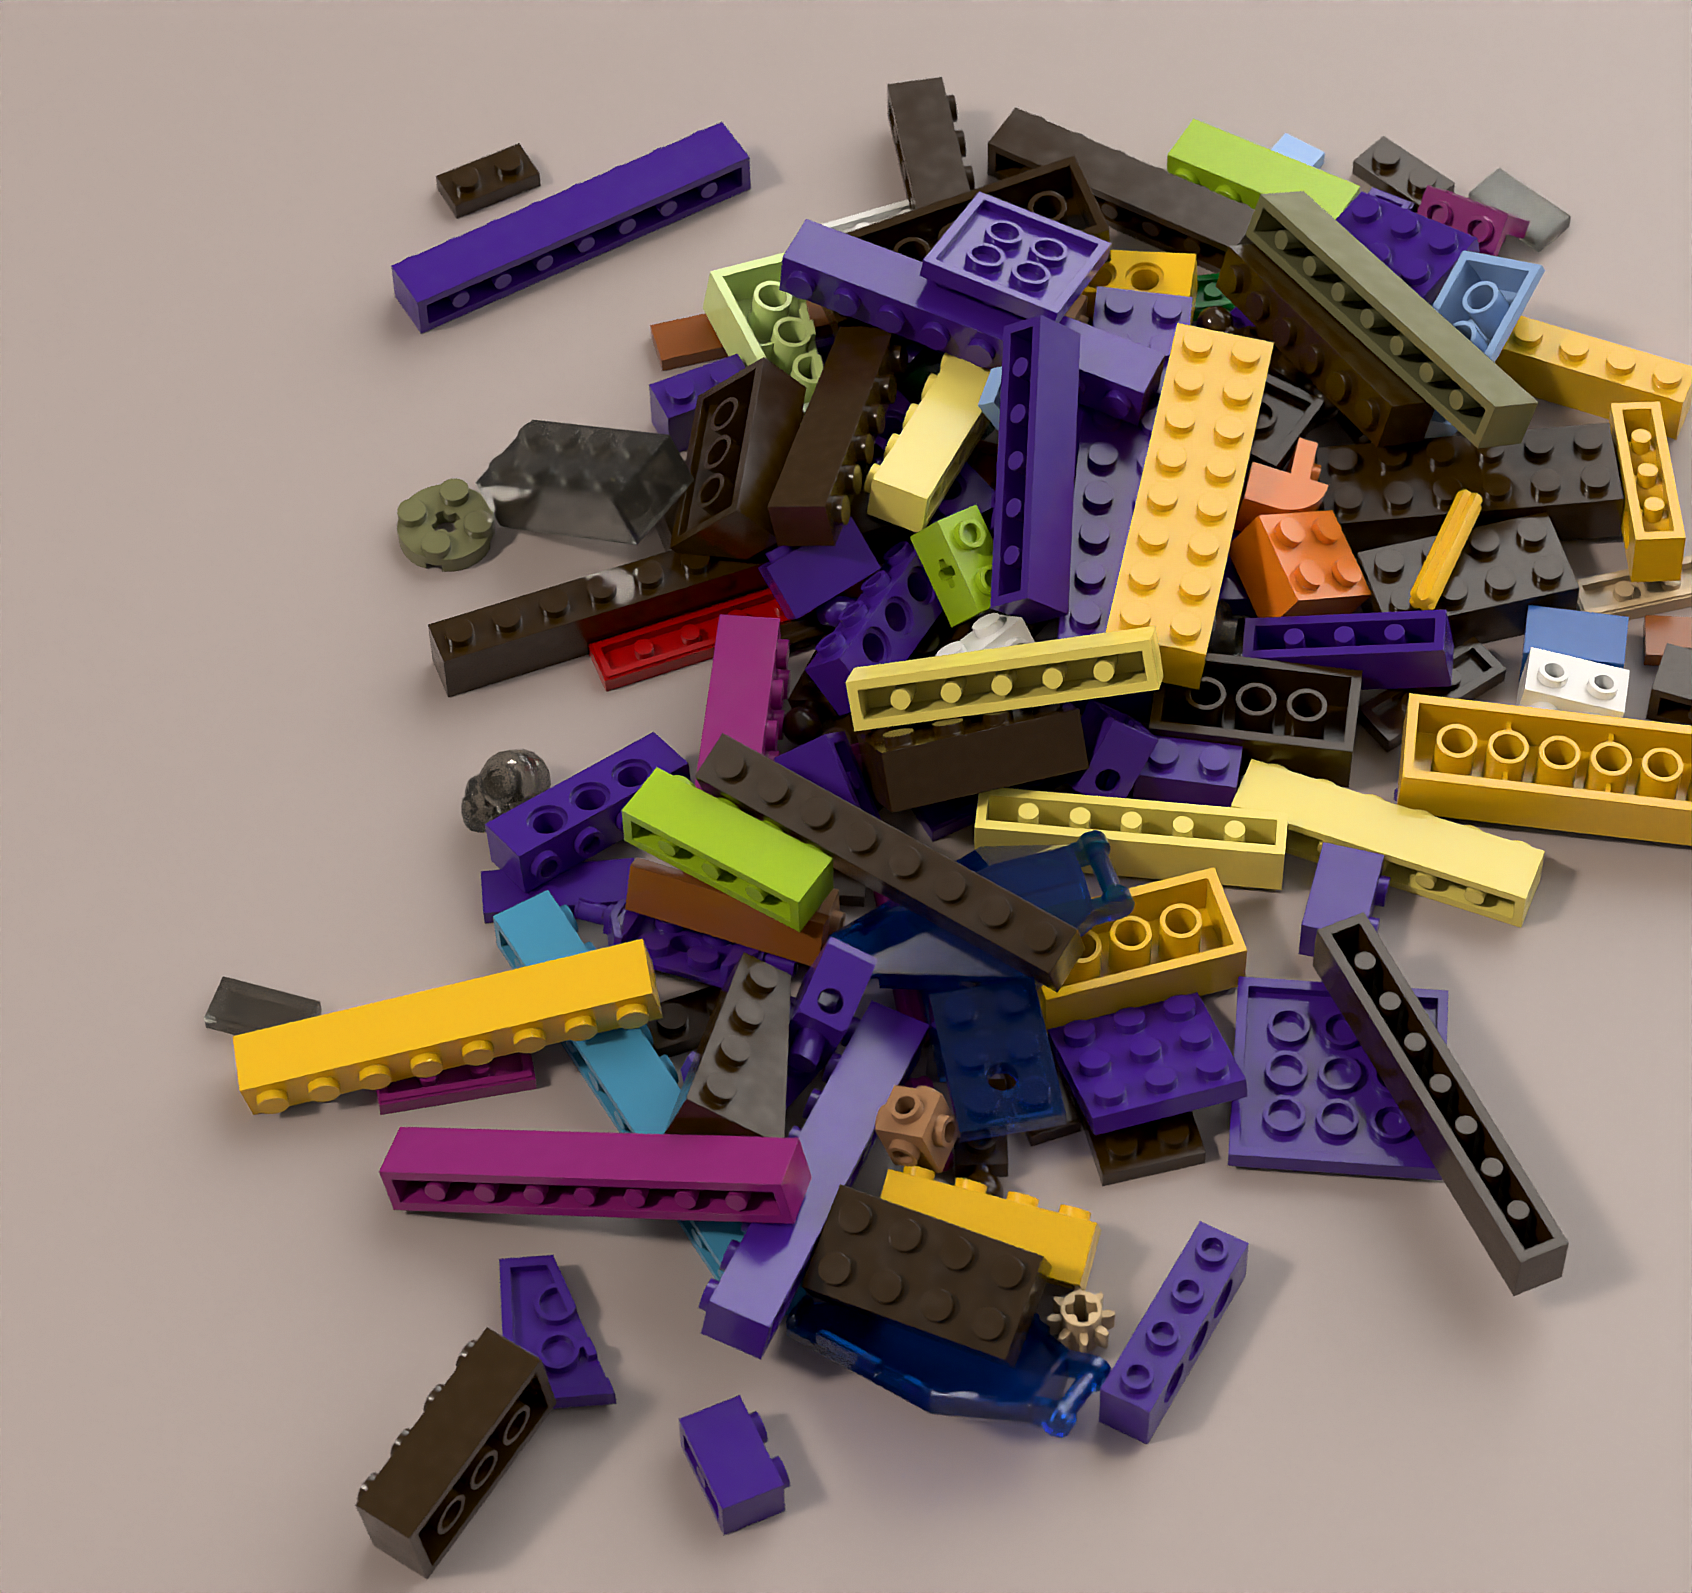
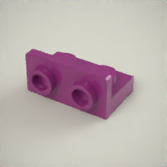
(1473, 218)

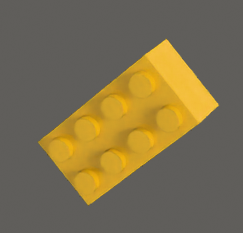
(1168, 946)

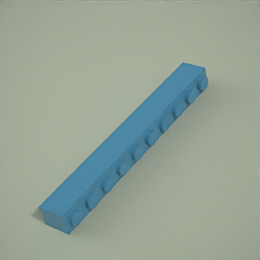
(617, 1064)

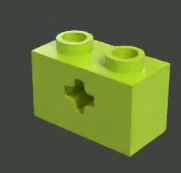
(958, 563)

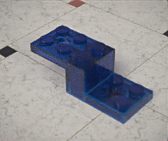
(987, 1034)

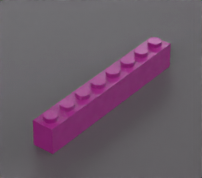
(597, 1174)

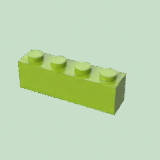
(1246, 170)
(728, 848)

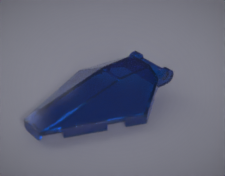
(926, 957)
(952, 1380)

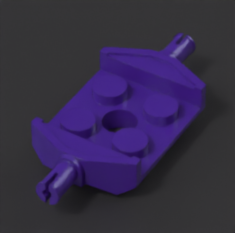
(674, 947)

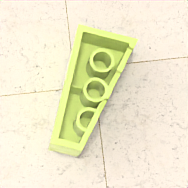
(763, 321)

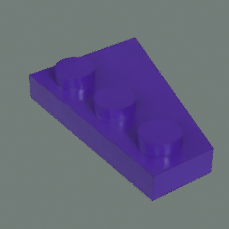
(545, 1322)

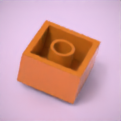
(1298, 566)

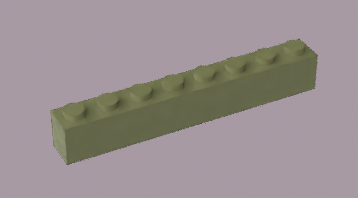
(1392, 319)

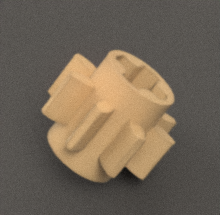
(1078, 1308)

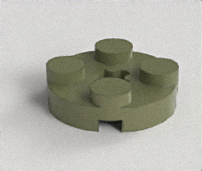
(445, 504)

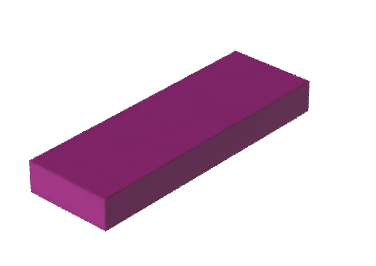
(458, 1084)

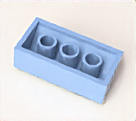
(1484, 303)

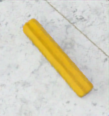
(1445, 550)

